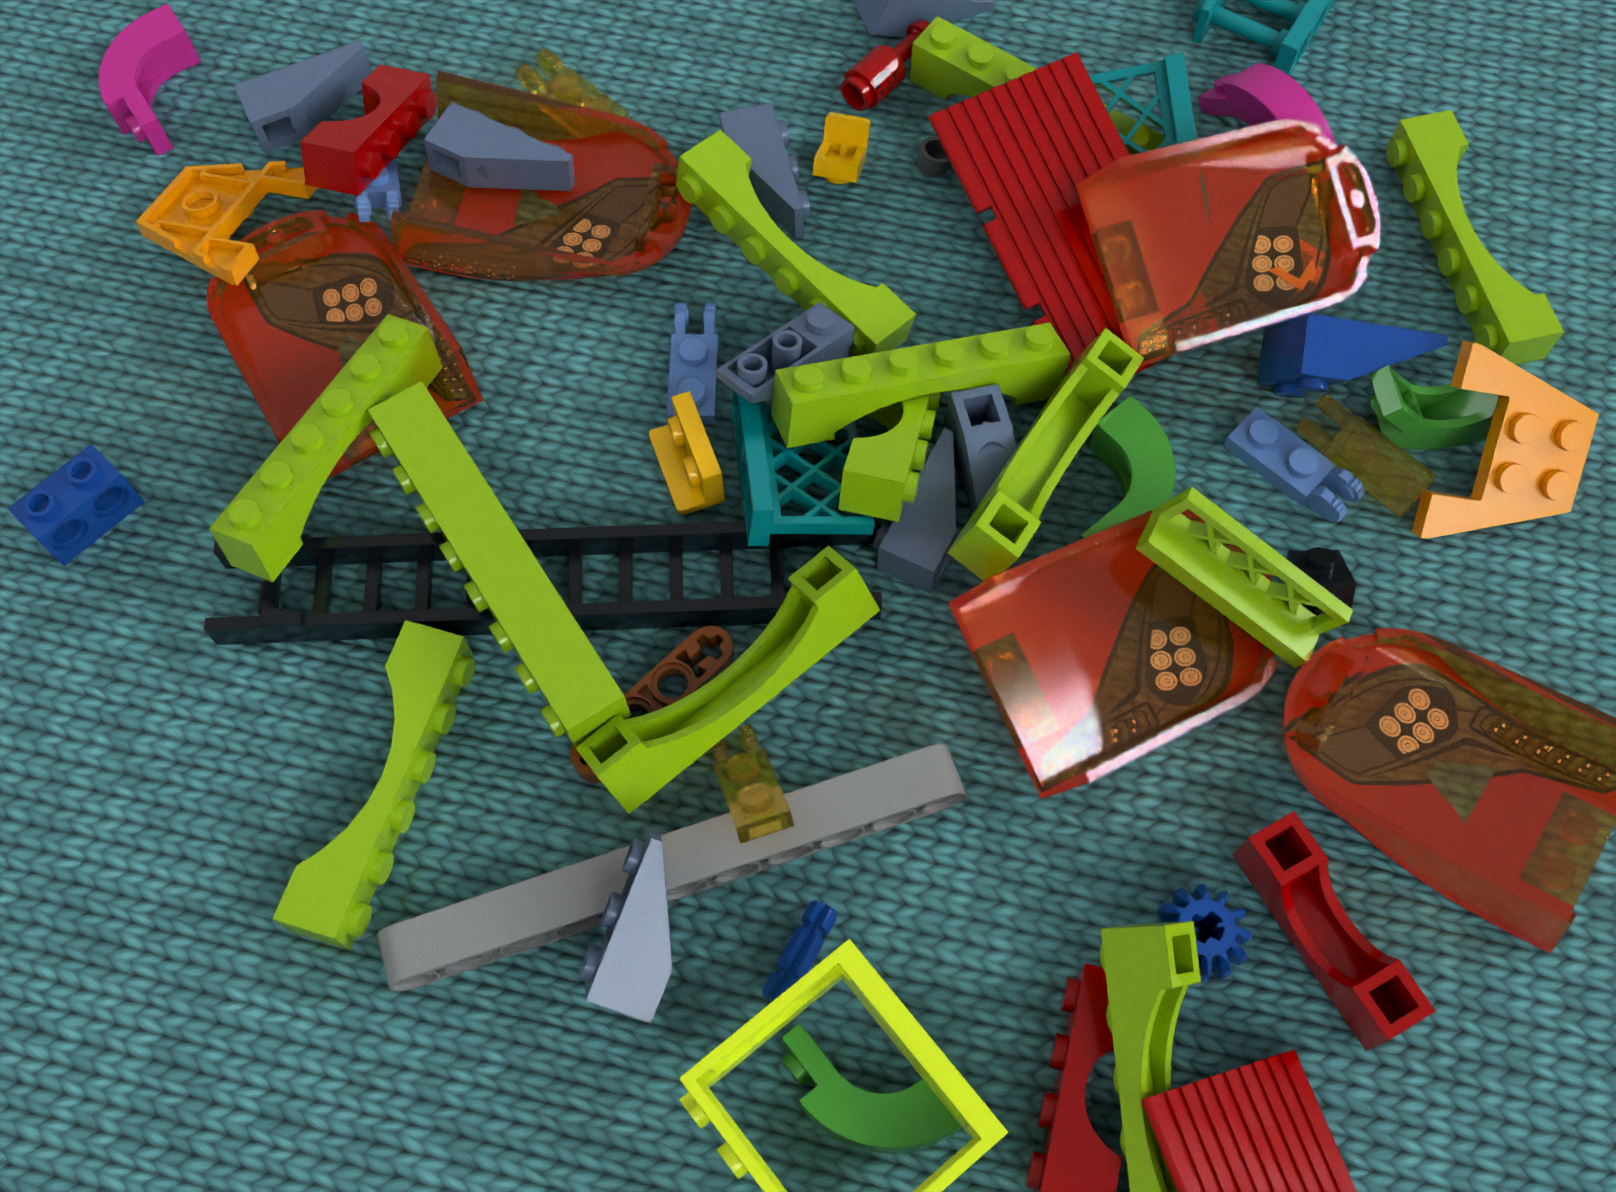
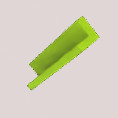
(1234, 579)

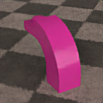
(137, 66)
(1262, 96)

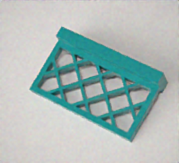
(1172, 98)
(762, 484)

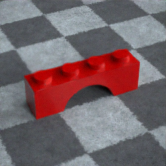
(354, 151)
(1363, 983)
(1072, 1152)

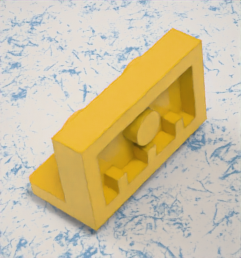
(687, 458)

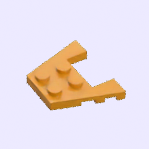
(208, 205)
(1529, 455)

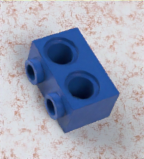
(76, 504)

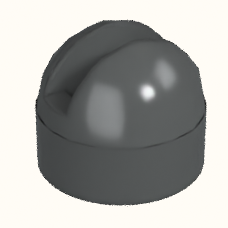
(932, 158)

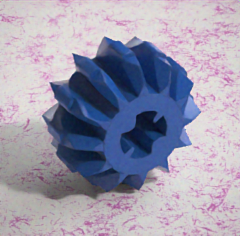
(1223, 937)

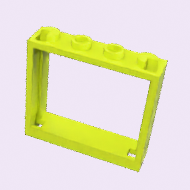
(899, 1025)

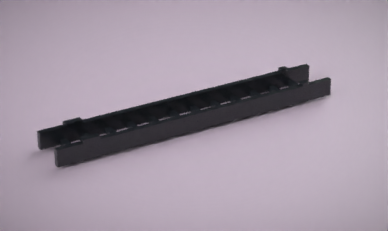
(324, 552)

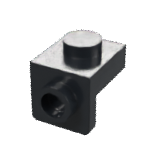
(1328, 570)

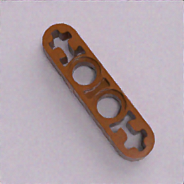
(645, 693)

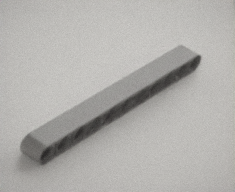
(694, 861)

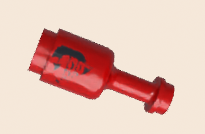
(879, 71)

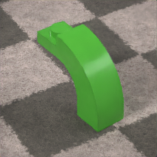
(1429, 415)
(1140, 457)
(860, 1118)

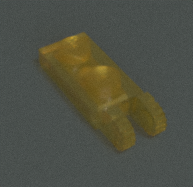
(565, 85)
(1370, 456)
(751, 789)

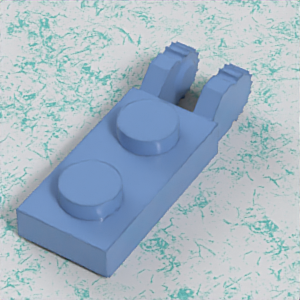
(380, 193)
(695, 362)
(1293, 465)

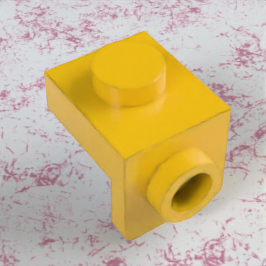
(842, 148)

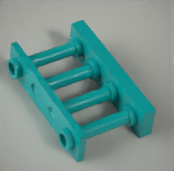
(1287, 45)

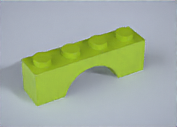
(881, 467)

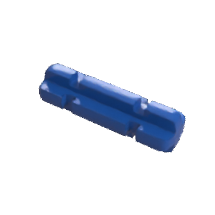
(801, 949)

